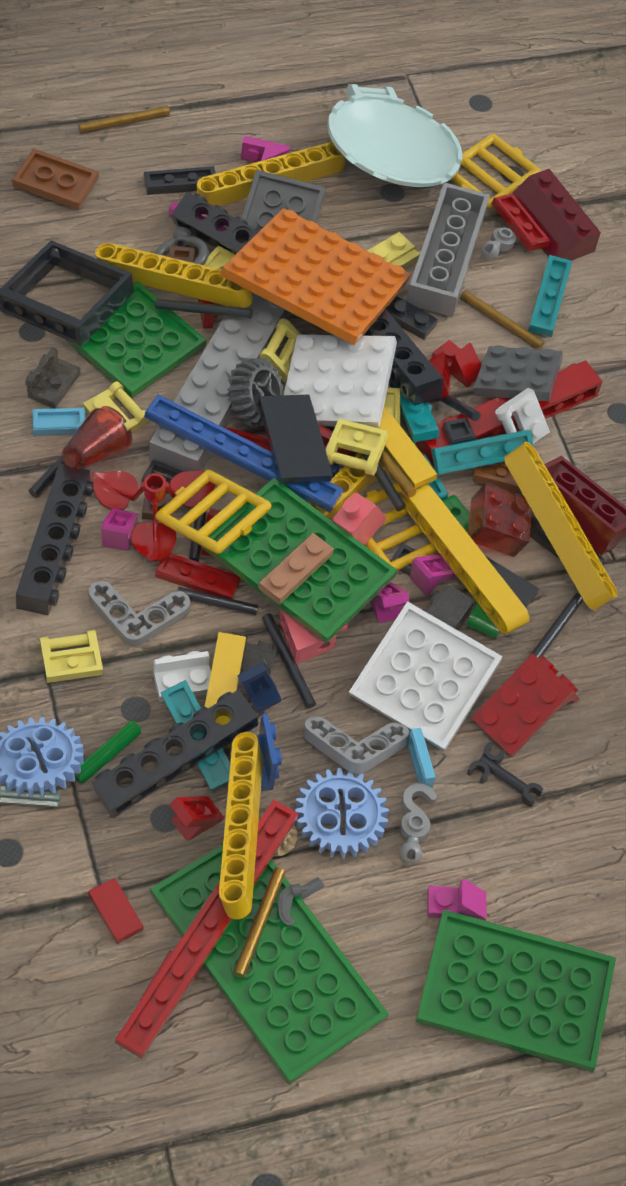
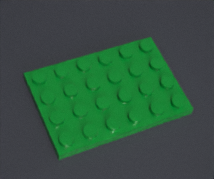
(334, 590)
(517, 990)

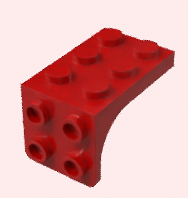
(525, 703)

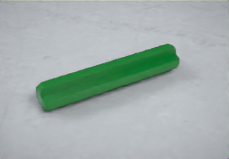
(108, 751)

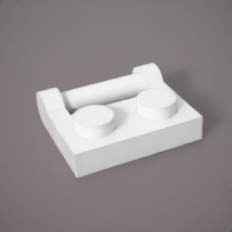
(526, 413)

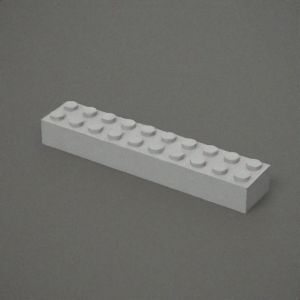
(207, 384)

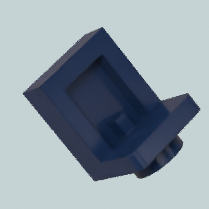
(260, 687)

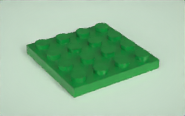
(140, 342)

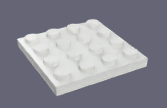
(342, 377)
(425, 675)

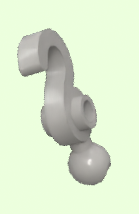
(501, 240)
(415, 823)

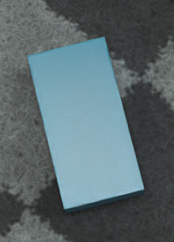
(57, 421)
(420, 757)

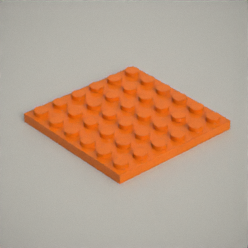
(316, 275)

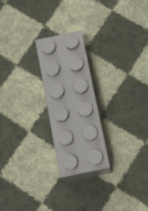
(447, 249)

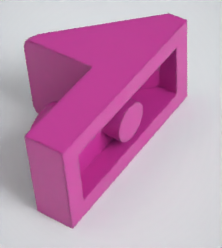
(259, 150)
(118, 528)
(429, 572)
(389, 602)
(465, 900)

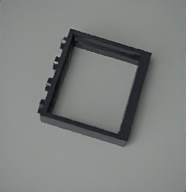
(52, 320)

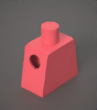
(359, 518)
(301, 641)

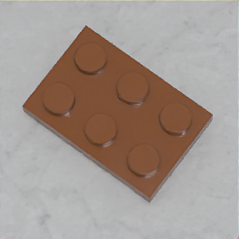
(55, 179)

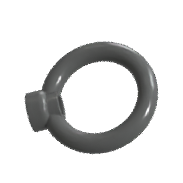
(183, 238)

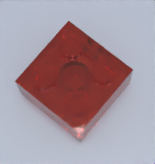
(500, 520)

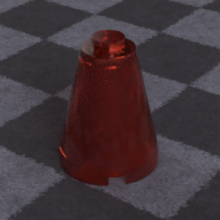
(97, 439)

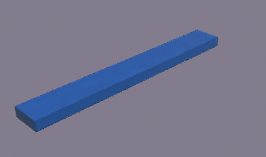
(235, 449)

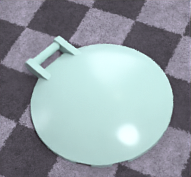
(393, 138)

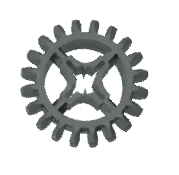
(248, 382)

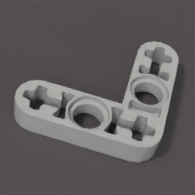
(134, 621)
(323, 733)

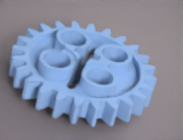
(53, 746)
(314, 812)

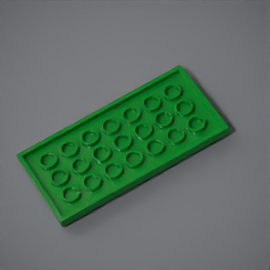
(299, 987)

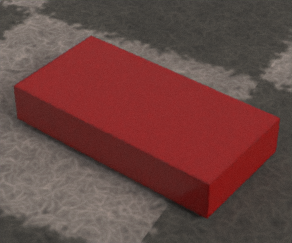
(115, 910)

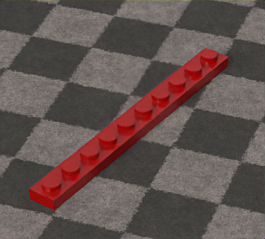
(198, 943)

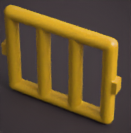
(480, 149)
(224, 486)
(378, 548)

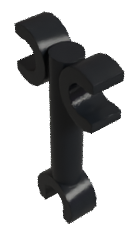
(489, 764)

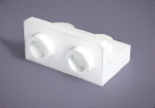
(190, 667)

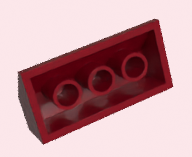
(558, 216)
(594, 508)

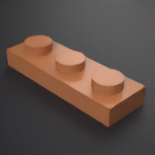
(296, 568)

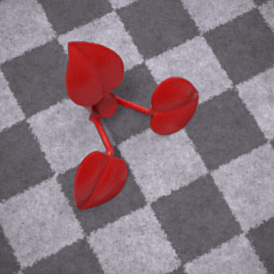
(149, 539)

